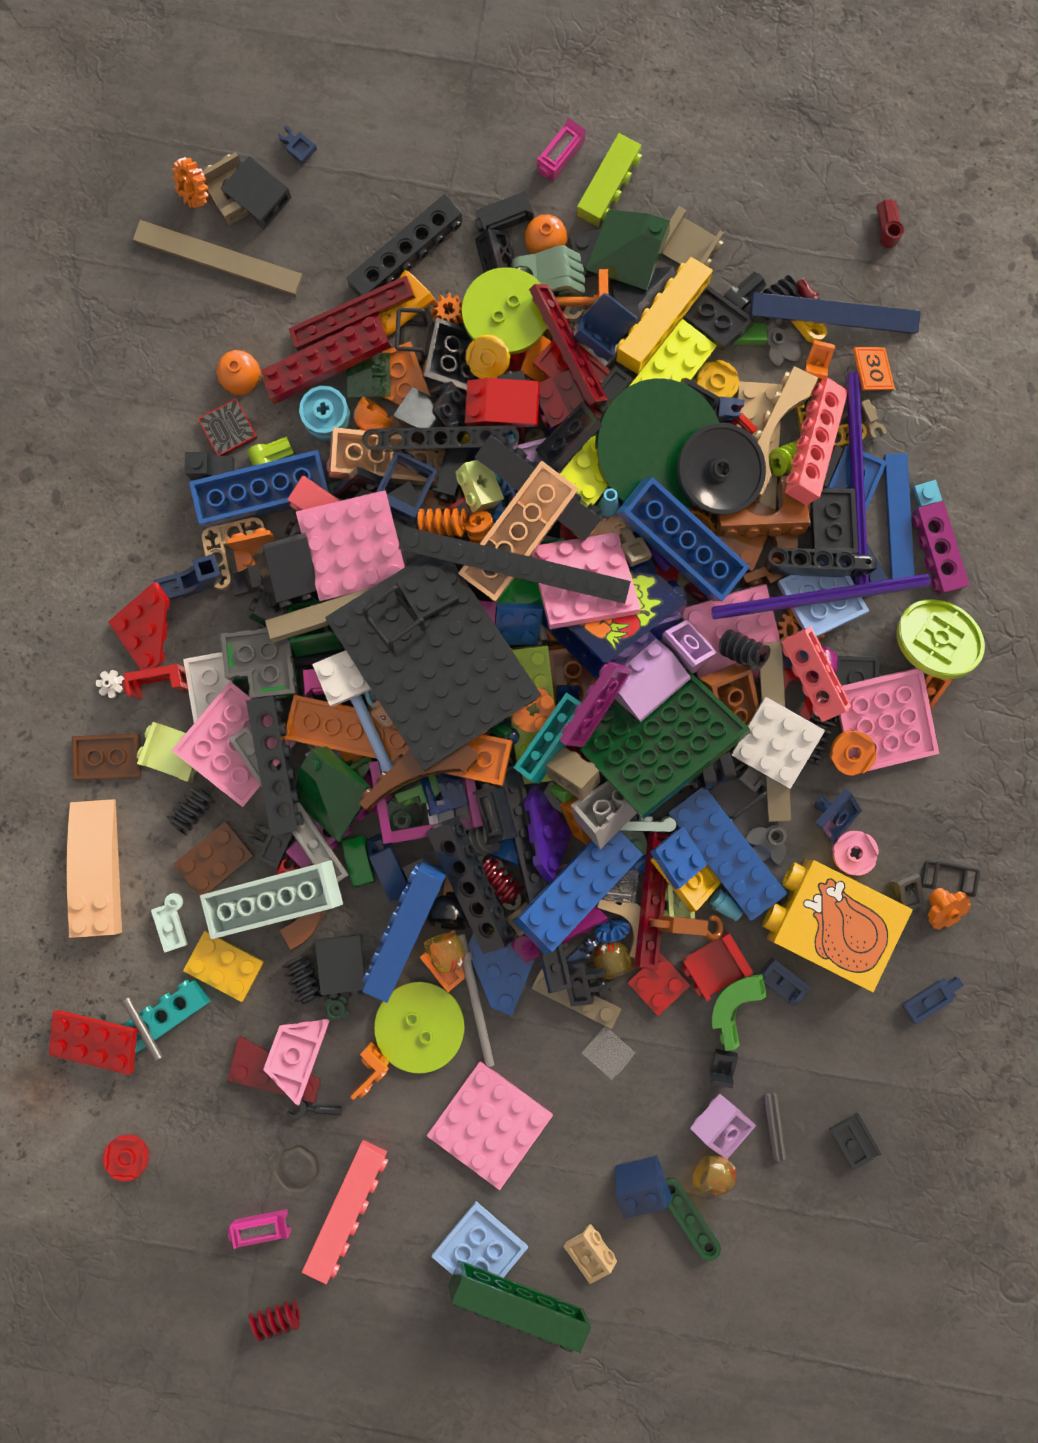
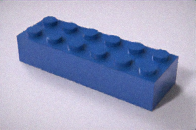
(254, 489)
(682, 539)
(728, 853)
(576, 891)
(401, 936)

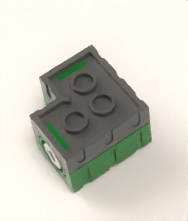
(263, 664)

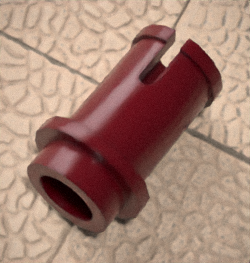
(805, 290)

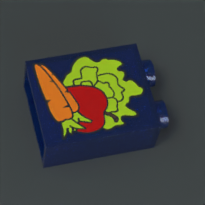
(625, 637)

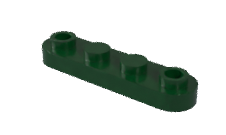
(692, 1222)

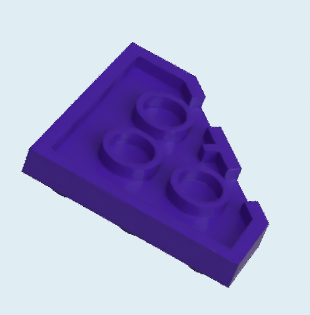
(546, 832)

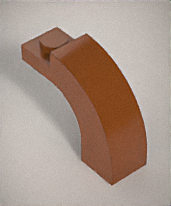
(755, 577)
(301, 928)

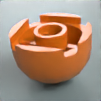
(544, 233)
(238, 372)
(371, 415)

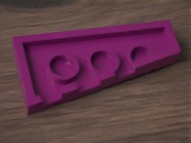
(529, 951)

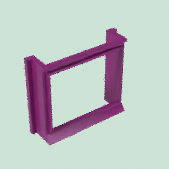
(420, 832)

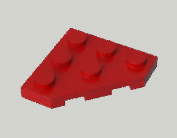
(144, 626)

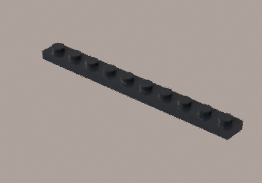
(514, 565)
(553, 963)

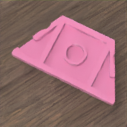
(294, 1056)

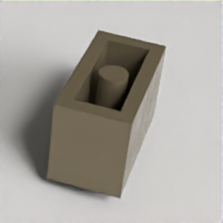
(573, 773)

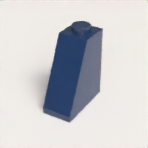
(387, 866)

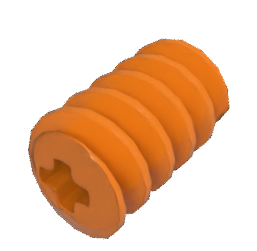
(443, 524)
(479, 526)

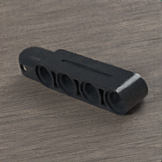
(810, 567)

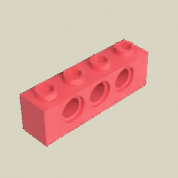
(818, 662)

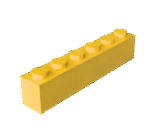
(664, 315)

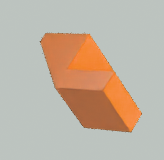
(819, 359)

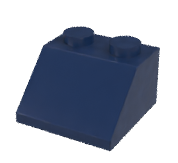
(641, 1187)

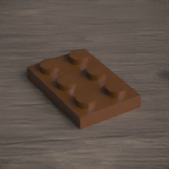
(213, 859)

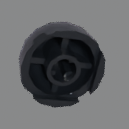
(448, 913)

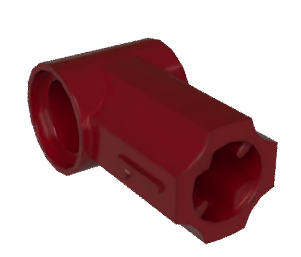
(889, 222)

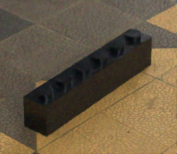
(516, 469)

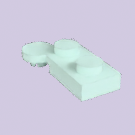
(169, 923)

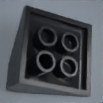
(638, 300)
(447, 354)

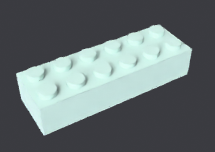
(271, 899)

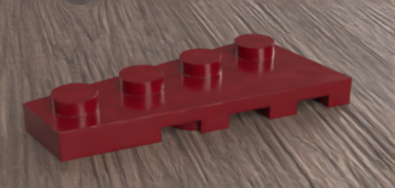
(248, 1070)

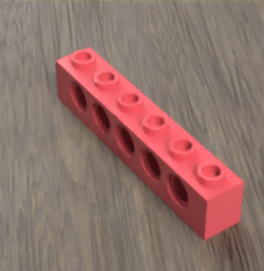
(816, 441)

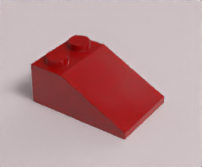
(502, 402)

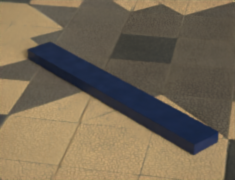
(834, 313)

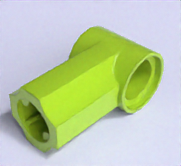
(270, 452)

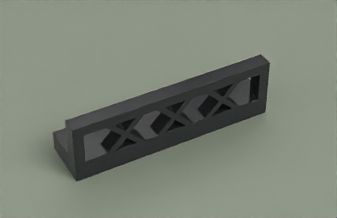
(492, 252)

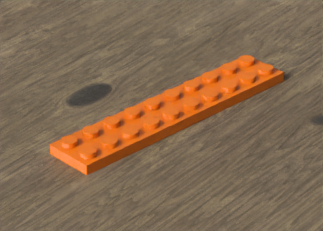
(341, 730)

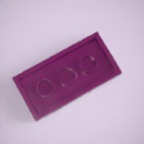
(595, 705)

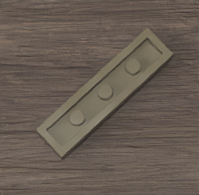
(599, 1011)

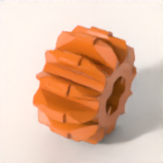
(446, 305)

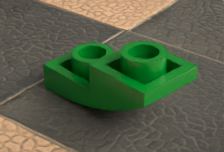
(358, 861)

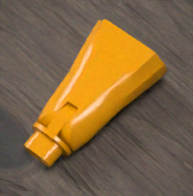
(422, 300)

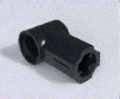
(741, 294)

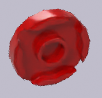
(125, 1157)

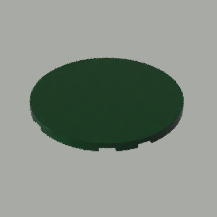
(646, 433)

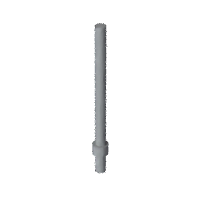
(476, 1004)

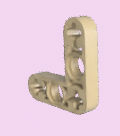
(222, 533)

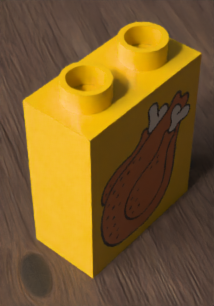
(836, 923)

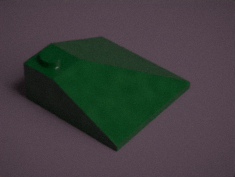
(629, 247)
(330, 791)

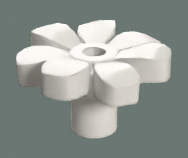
(110, 684)

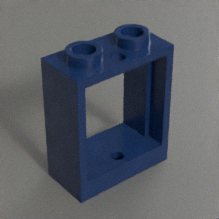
(423, 468)

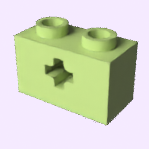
(479, 486)

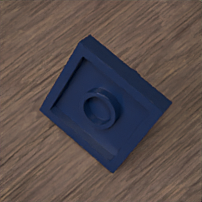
(837, 815)

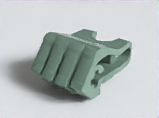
(557, 268)

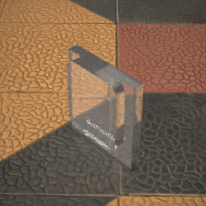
(608, 1052)

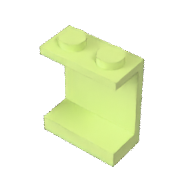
(158, 752)

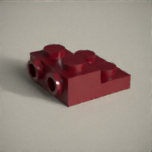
(559, 398)

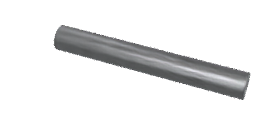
(142, 1029)

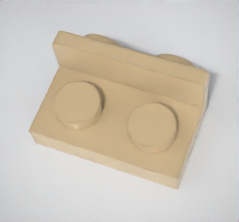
(591, 1254)

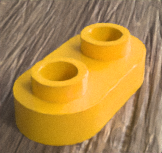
(811, 331)

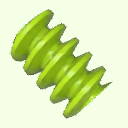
(781, 459)

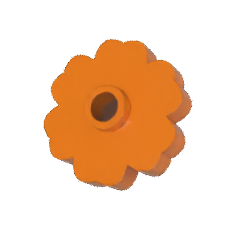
(947, 908)

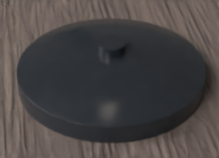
(721, 469)

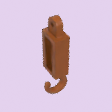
(689, 926)

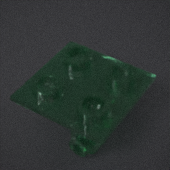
(370, 377)

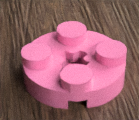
(867, 856)

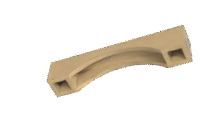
(794, 393)

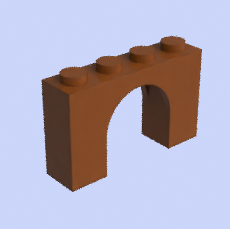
(790, 519)

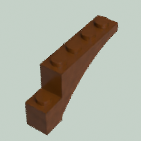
(407, 769)

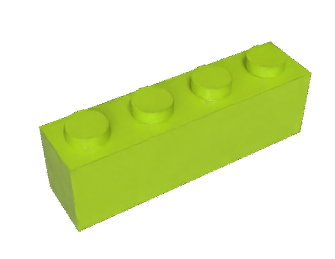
(609, 179)

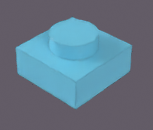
(927, 493)

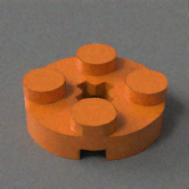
(534, 723)
(847, 741)

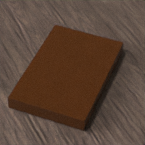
(106, 756)

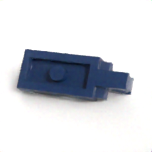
(931, 999)

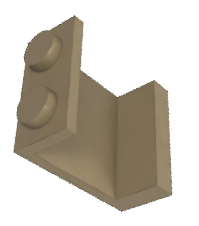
(215, 176)
(689, 241)

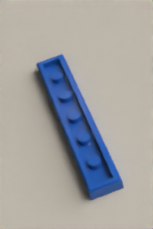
(899, 515)

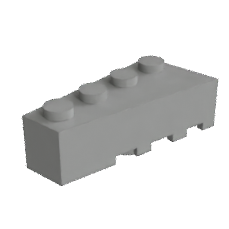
(602, 813)

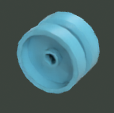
(321, 401)

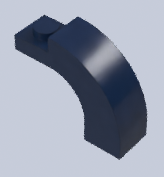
(192, 581)

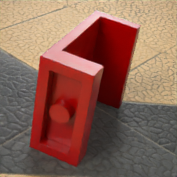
(715, 966)

